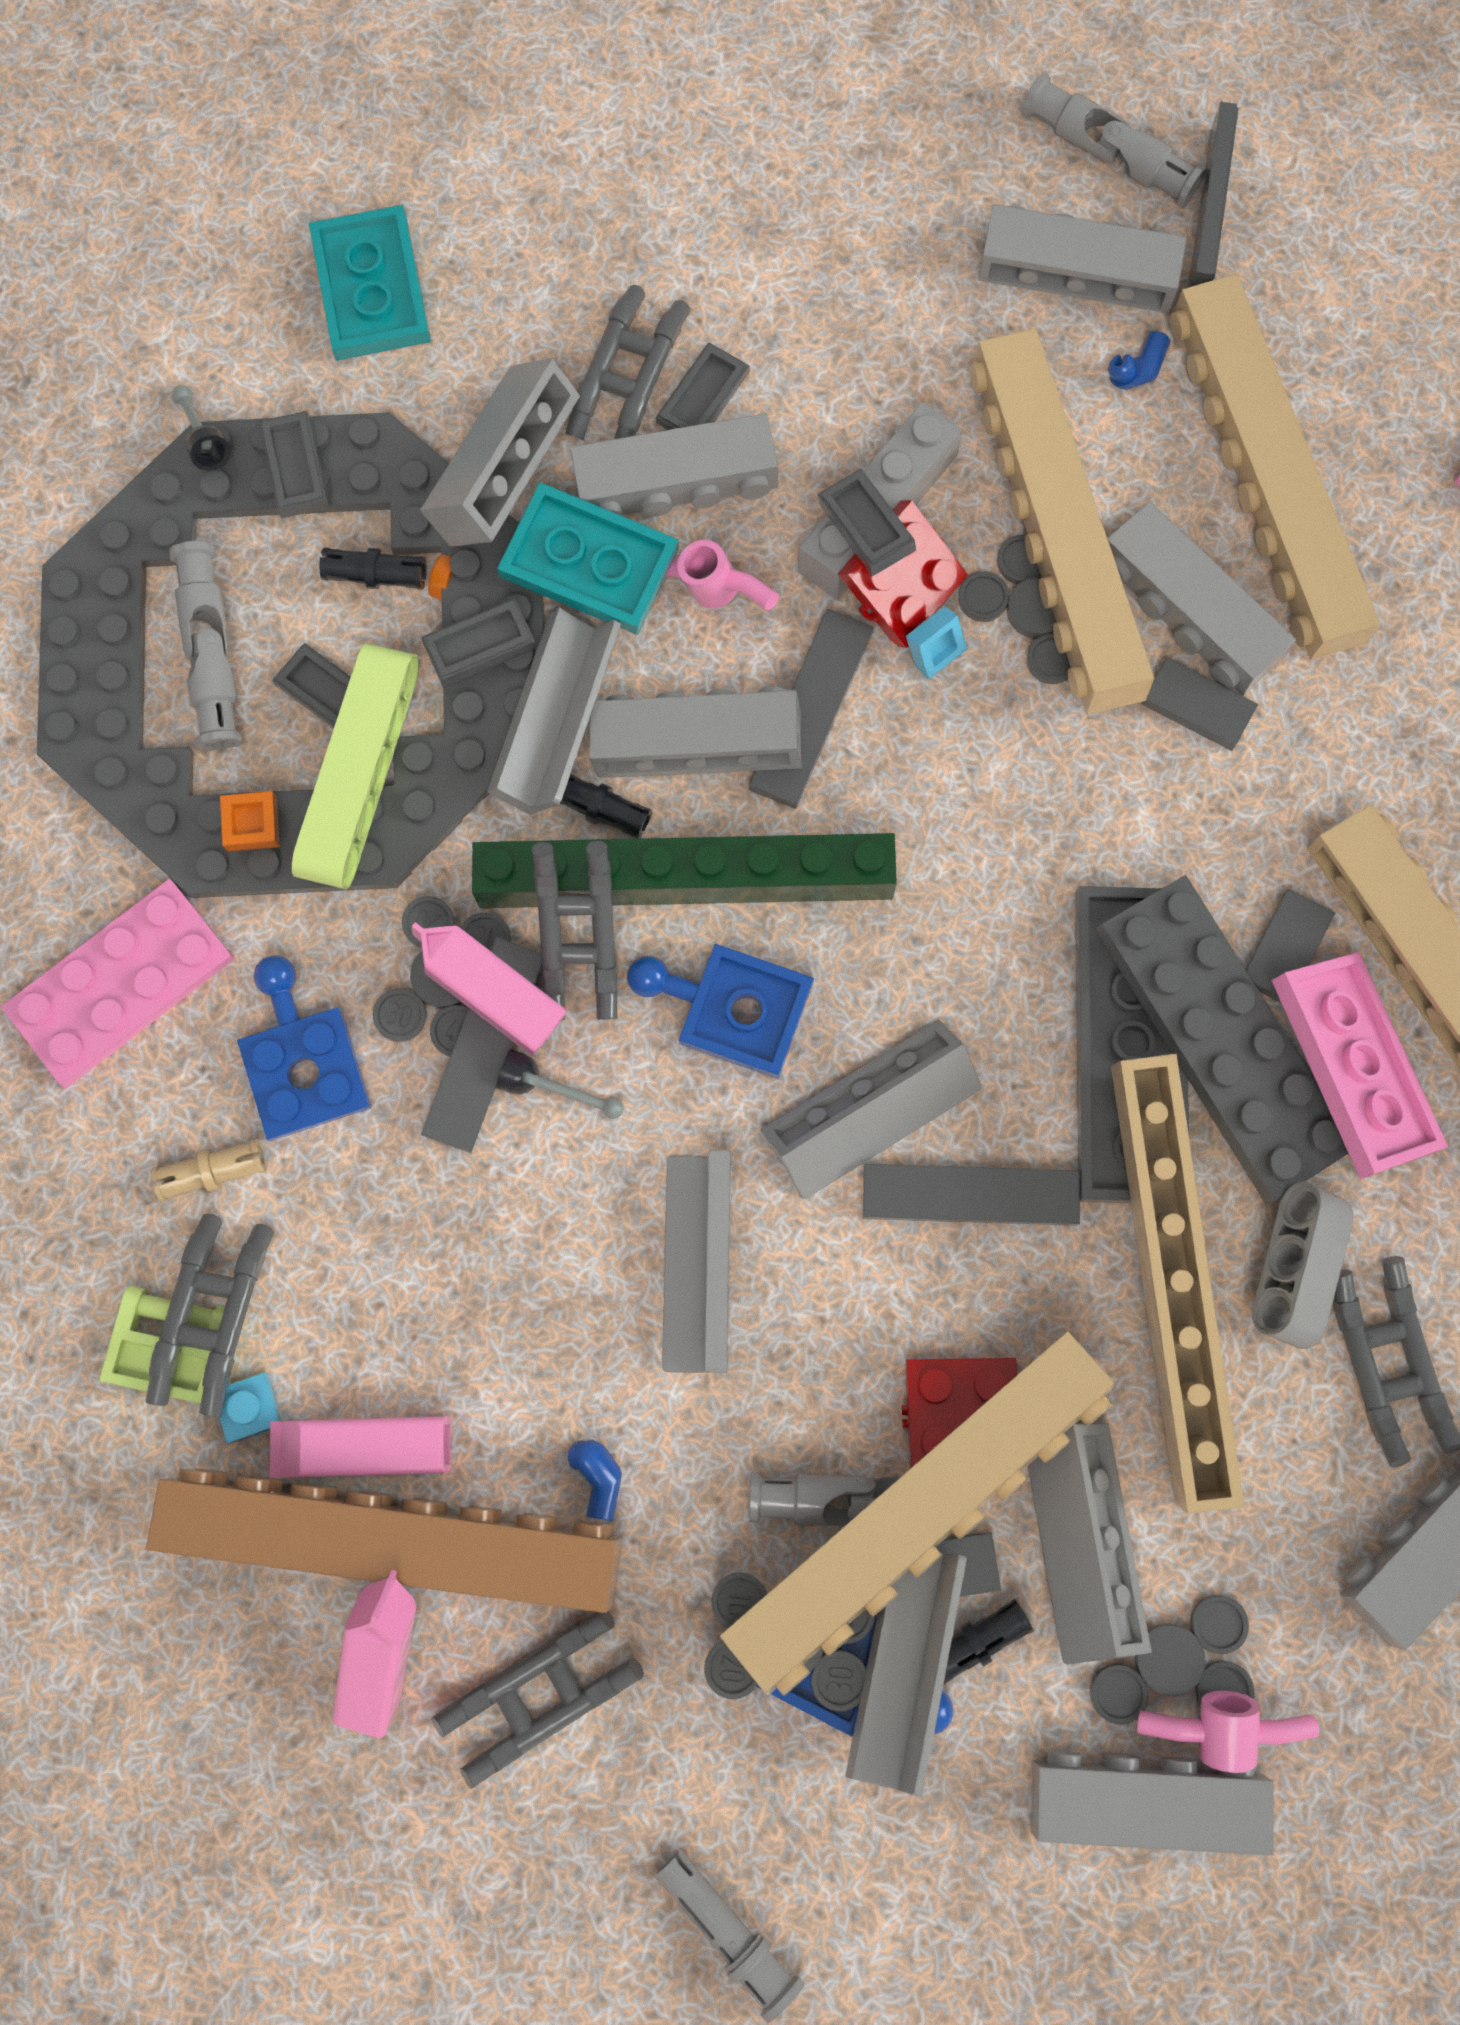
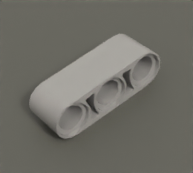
(1302, 1265)

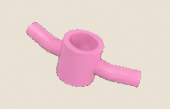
(723, 583)
(1228, 1730)

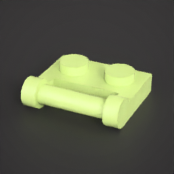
(131, 1351)

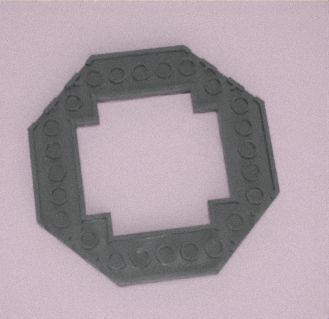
(97, 658)

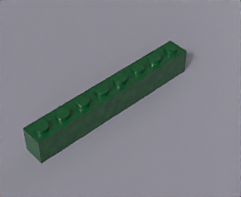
(698, 869)

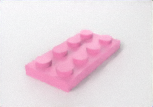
(117, 983)
(1359, 1064)

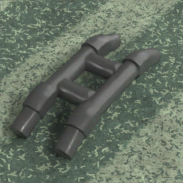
(619, 337)
(599, 905)
(221, 1341)
(1423, 1376)
(503, 1687)

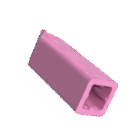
(488, 986)
(359, 1447)
(374, 1657)

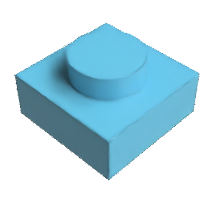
(936, 642)
(248, 1408)

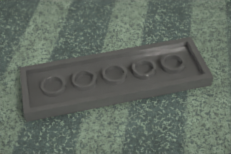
(1109, 1030)
(1224, 1038)

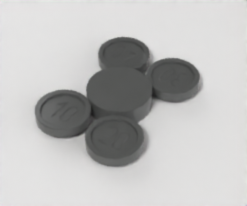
(986, 597)
(400, 1012)
(1177, 1662)
(834, 1678)

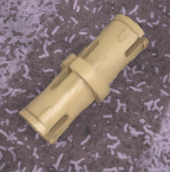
(208, 1170)

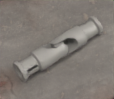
(1145, 156)
(210, 675)
(808, 1497)

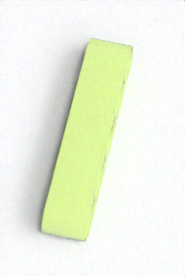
(355, 766)

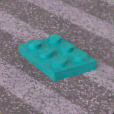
(369, 282)
(588, 558)

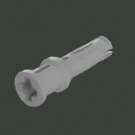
(745, 1954)

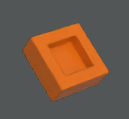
(249, 821)

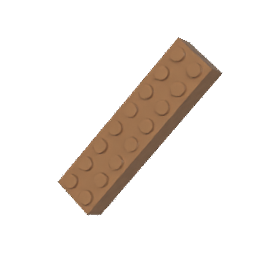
(369, 1538)

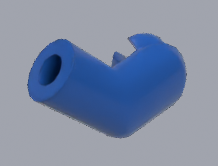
(1141, 369)
(602, 1474)

